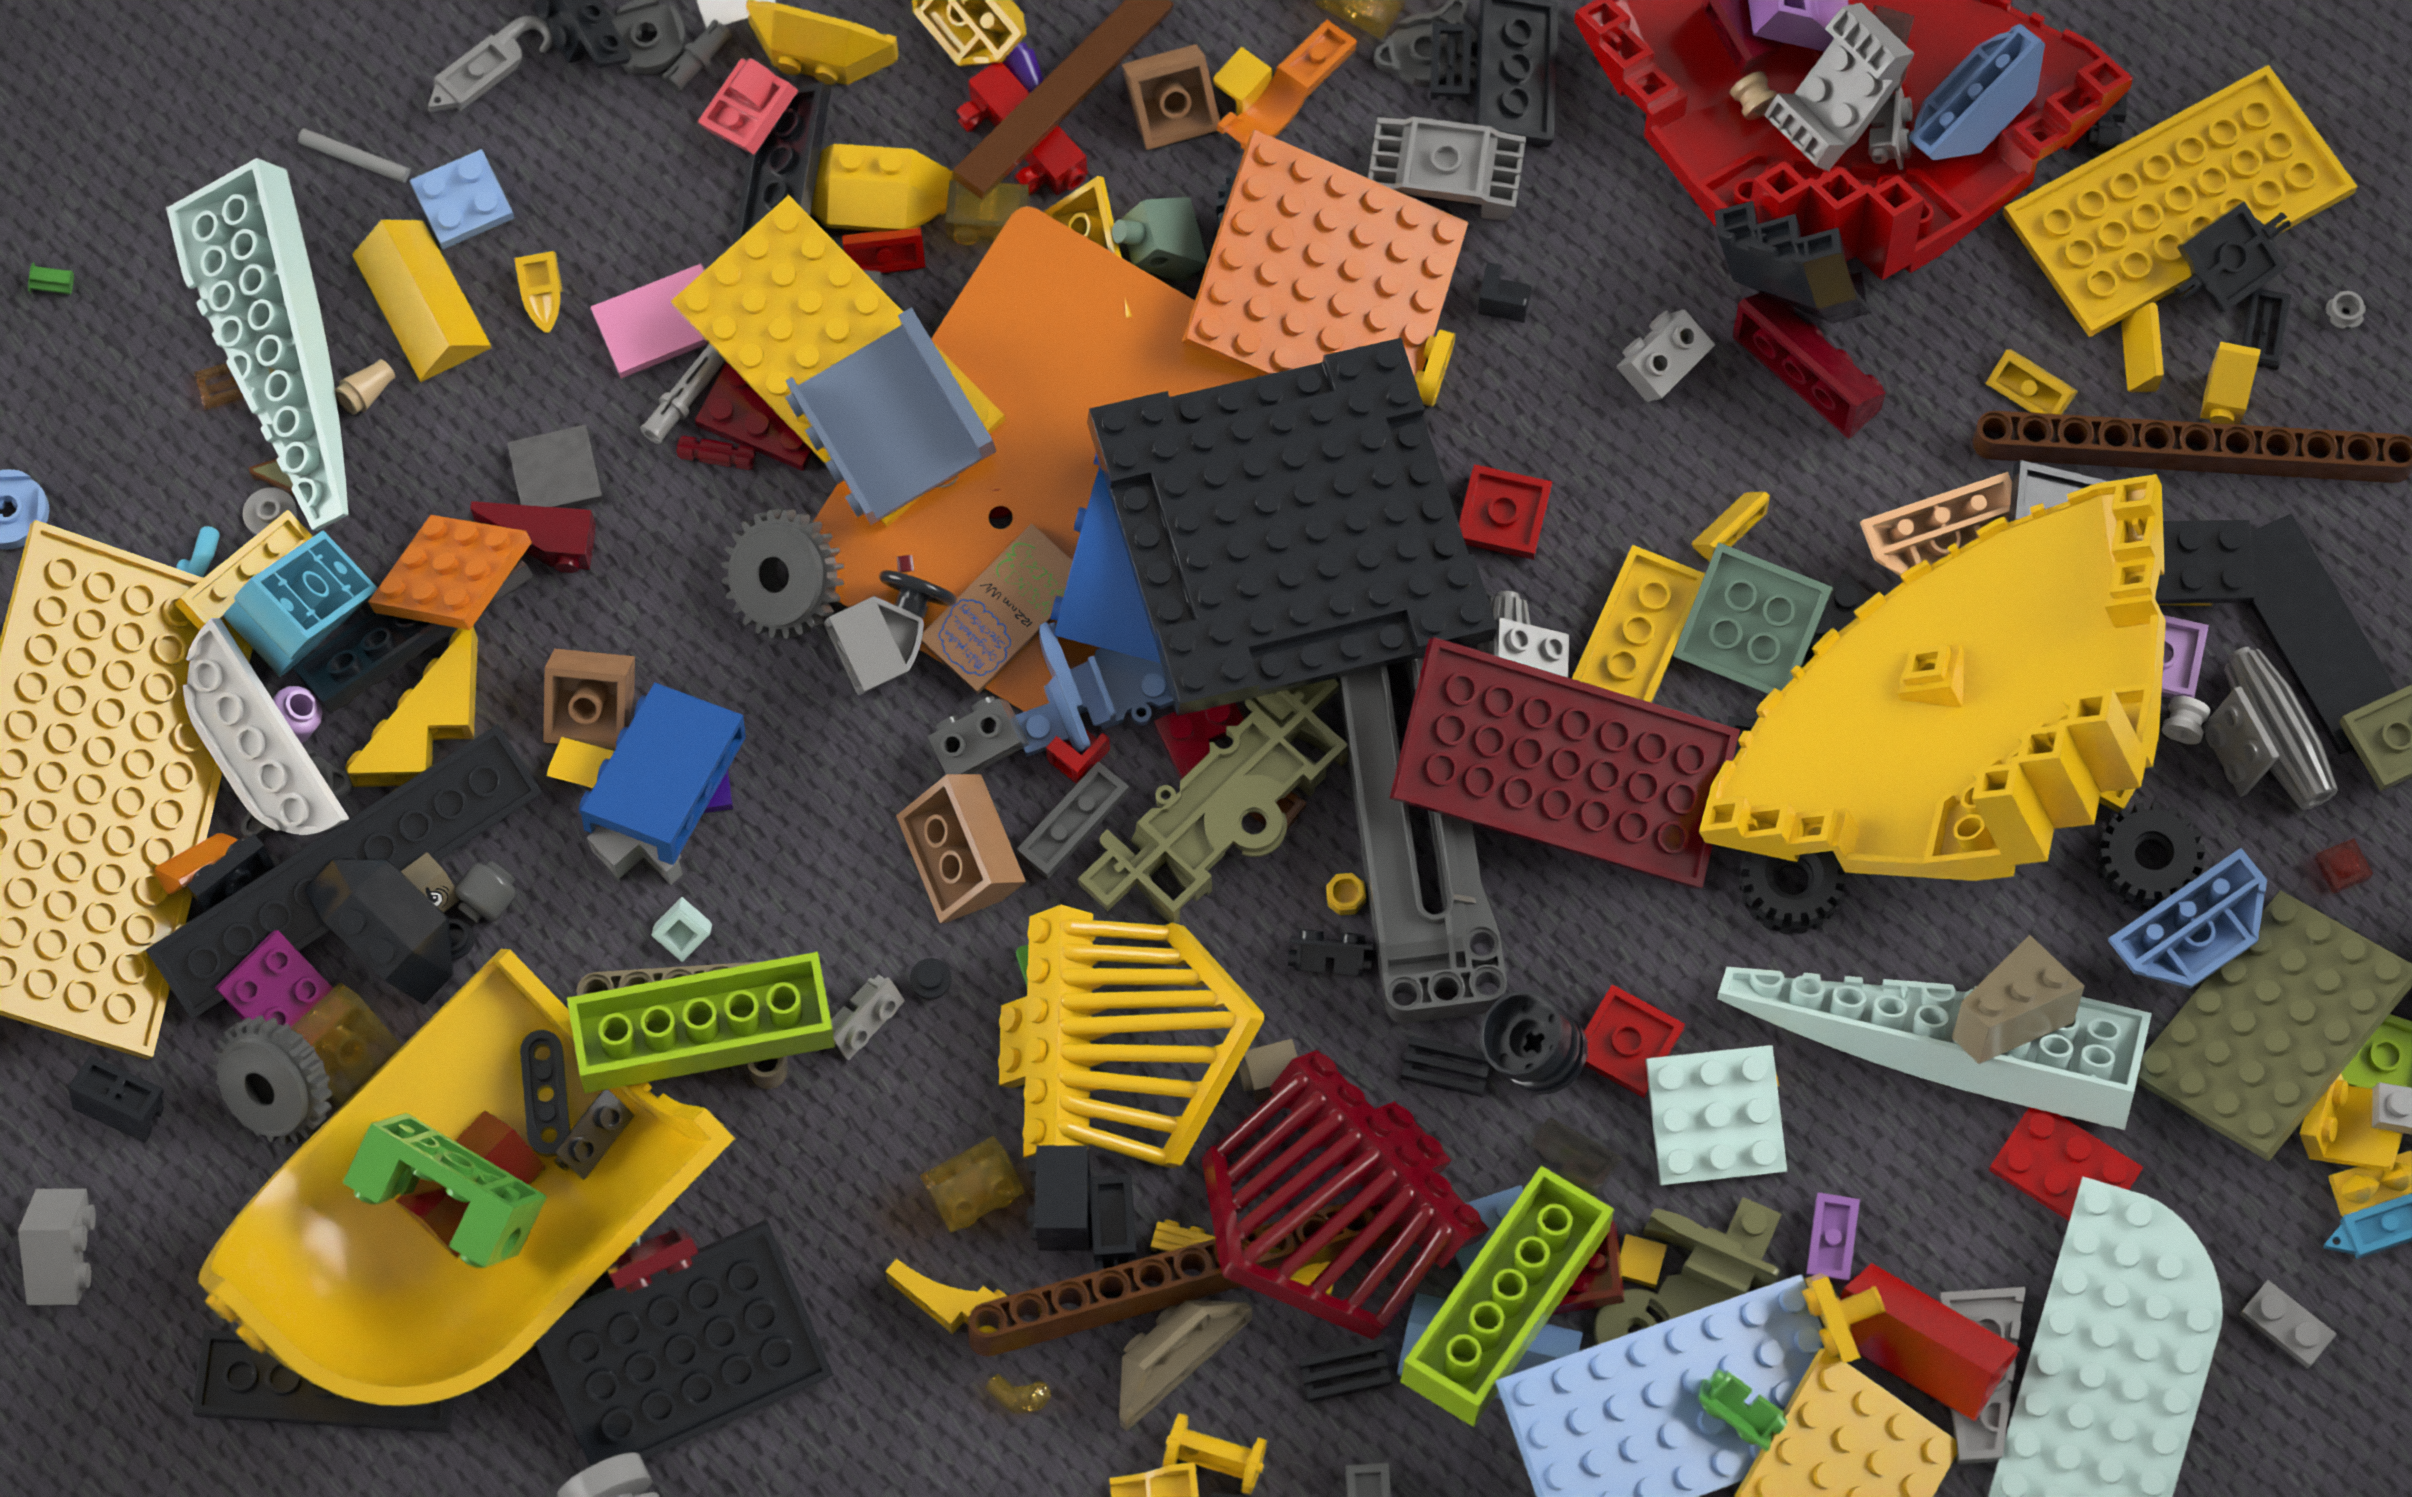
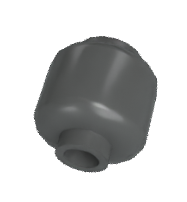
(485, 892)

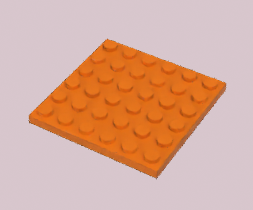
(1319, 264)

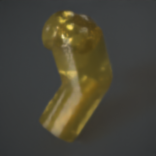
(1019, 1399)

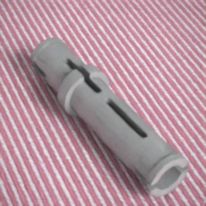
(676, 403)

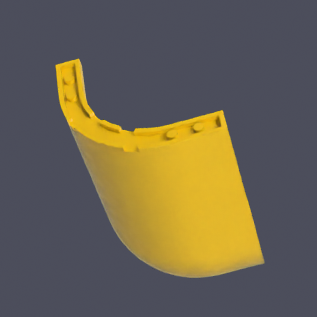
(371, 1297)

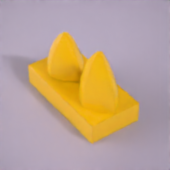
(2367, 1187)

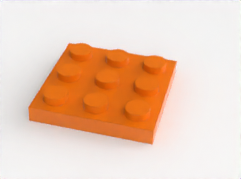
(450, 572)

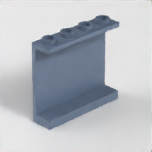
(891, 420)

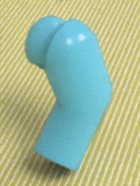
(202, 553)

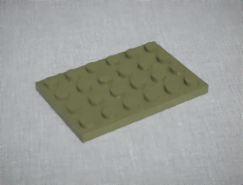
(2275, 1026)

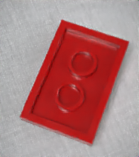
(2051, 1156)

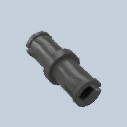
(697, 55)

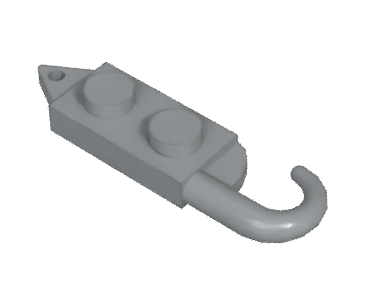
(484, 65)

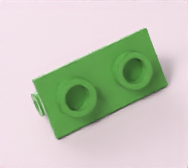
(1725, 1397)

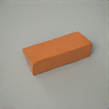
(179, 870)

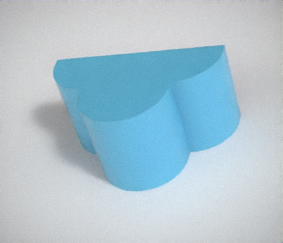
(298, 602)

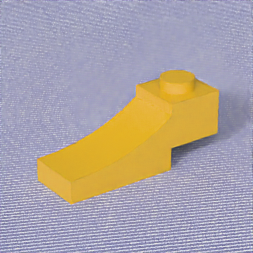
(943, 1303)

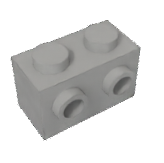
(1664, 354)

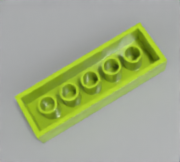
(700, 1022)
(1507, 1295)

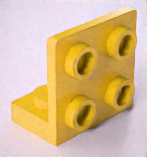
(2342, 1130)

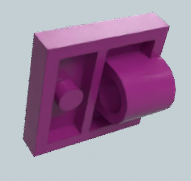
(274, 983)

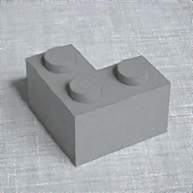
(53, 1246)

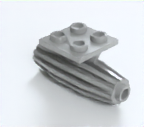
(1523, 642)
(2267, 730)

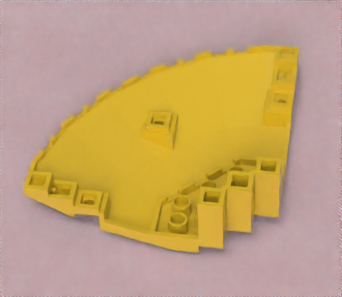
(1967, 702)

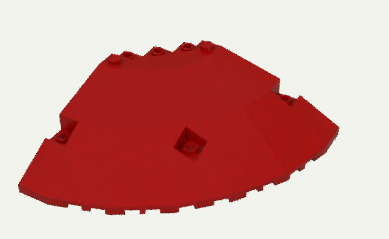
(1886, 212)

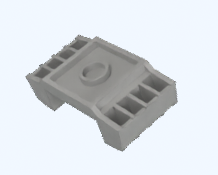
(1842, 87)
(1449, 162)

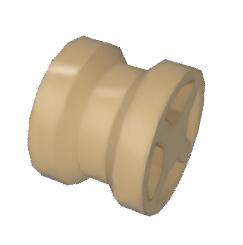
(1753, 95)

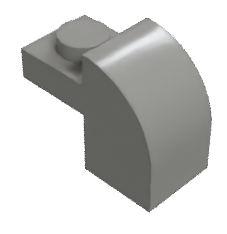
(623, 852)

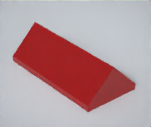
(1929, 1344)

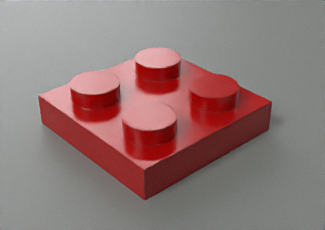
(1504, 511)
(1625, 1035)

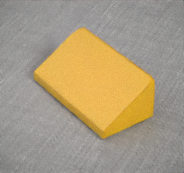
(2143, 349)
(2030, 385)
(1732, 523)
(577, 762)

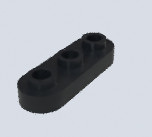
(540, 1075)

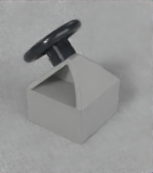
(882, 638)

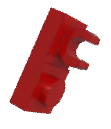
(886, 250)

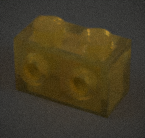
(972, 1184)

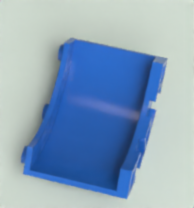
(1101, 590)

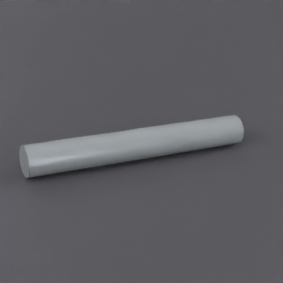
(353, 155)

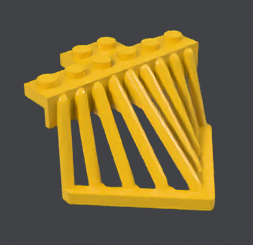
(1051, 1033)

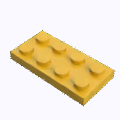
(1639, 625)

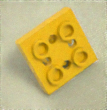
(1839, 1314)

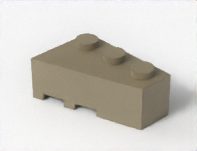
(2017, 1003)

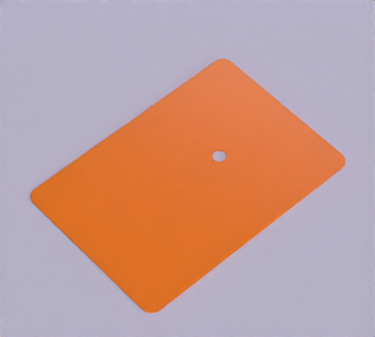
(1044, 344)

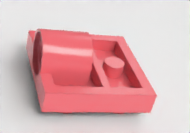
(748, 105)

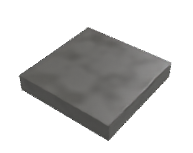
(556, 469)

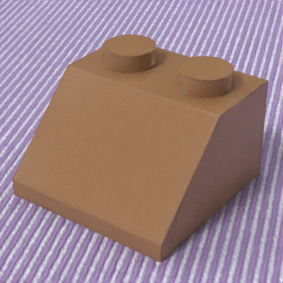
(1171, 96)
(587, 696)

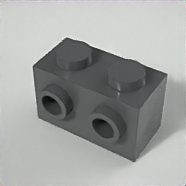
(978, 742)

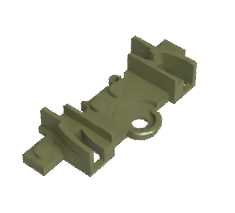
(1207, 813)

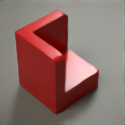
(1072, 763)

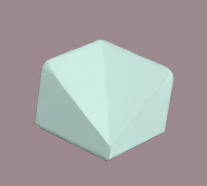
(681, 929)

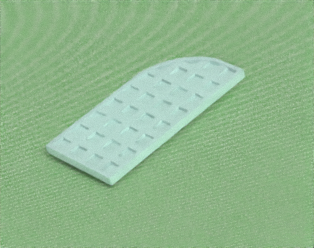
(2114, 1355)

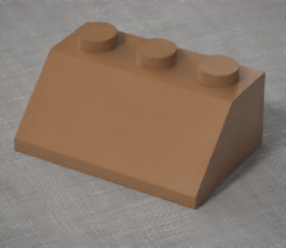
(960, 846)

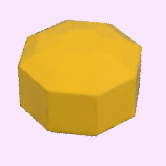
(1345, 894)

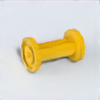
(1215, 1453)

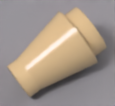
(363, 387)

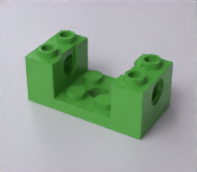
(405, 1149)

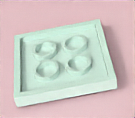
(1716, 1115)

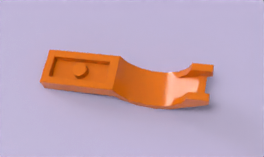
(1292, 84)

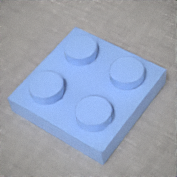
(462, 199)

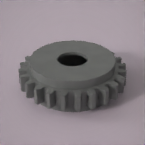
(810, 570)
(272, 1080)

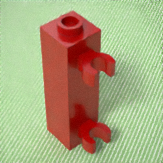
(1053, 161)

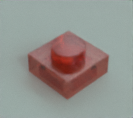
(2343, 866)

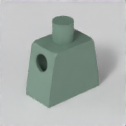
(1163, 238)

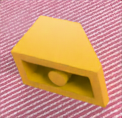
(2229, 383)

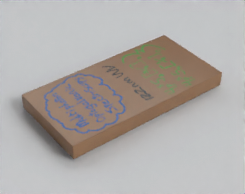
(1000, 610)

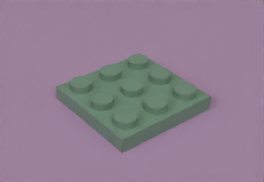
(1752, 620)

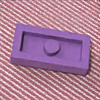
(1833, 1237)

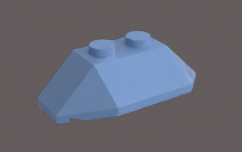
(1980, 96)
(2197, 925)

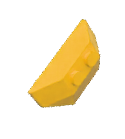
(973, 29)
(819, 44)
(878, 188)

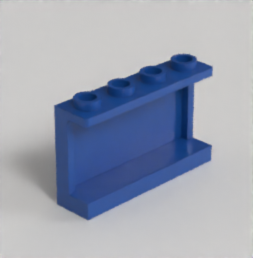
(664, 770)

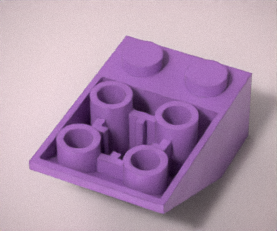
(1795, 21)

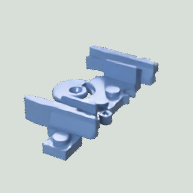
(1104, 686)

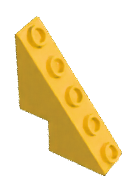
(434, 710)

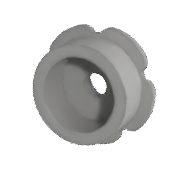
(2346, 300)

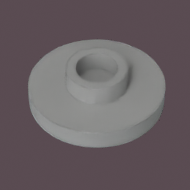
(265, 507)

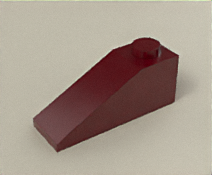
(558, 535)

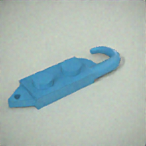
(2374, 1228)

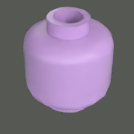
(300, 710)

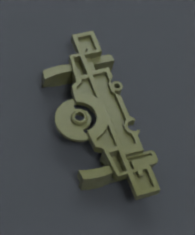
(1716, 1270)

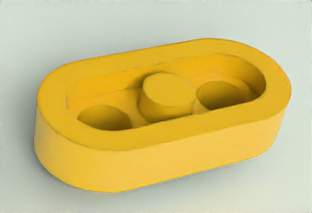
(1438, 352)

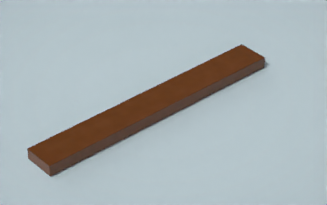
(1059, 94)

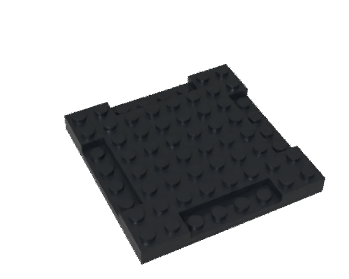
(1289, 527)

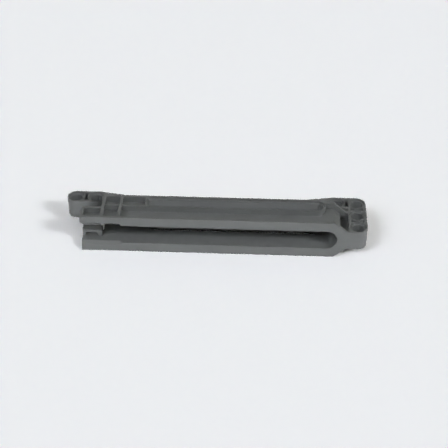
(1413, 947)

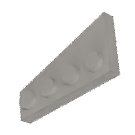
(2000, 1313)

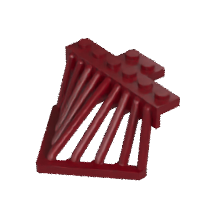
(1379, 1151)

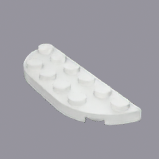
(254, 739)

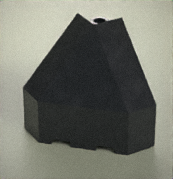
(1788, 267)

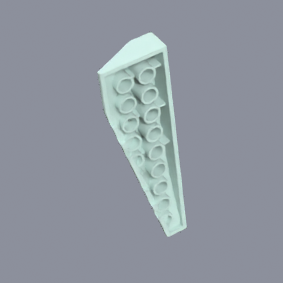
(258, 290)
(1909, 1026)

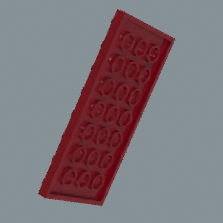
(1561, 762)

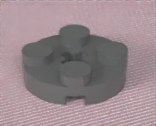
(659, 20)

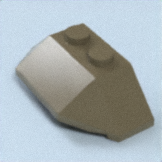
(1173, 1351)

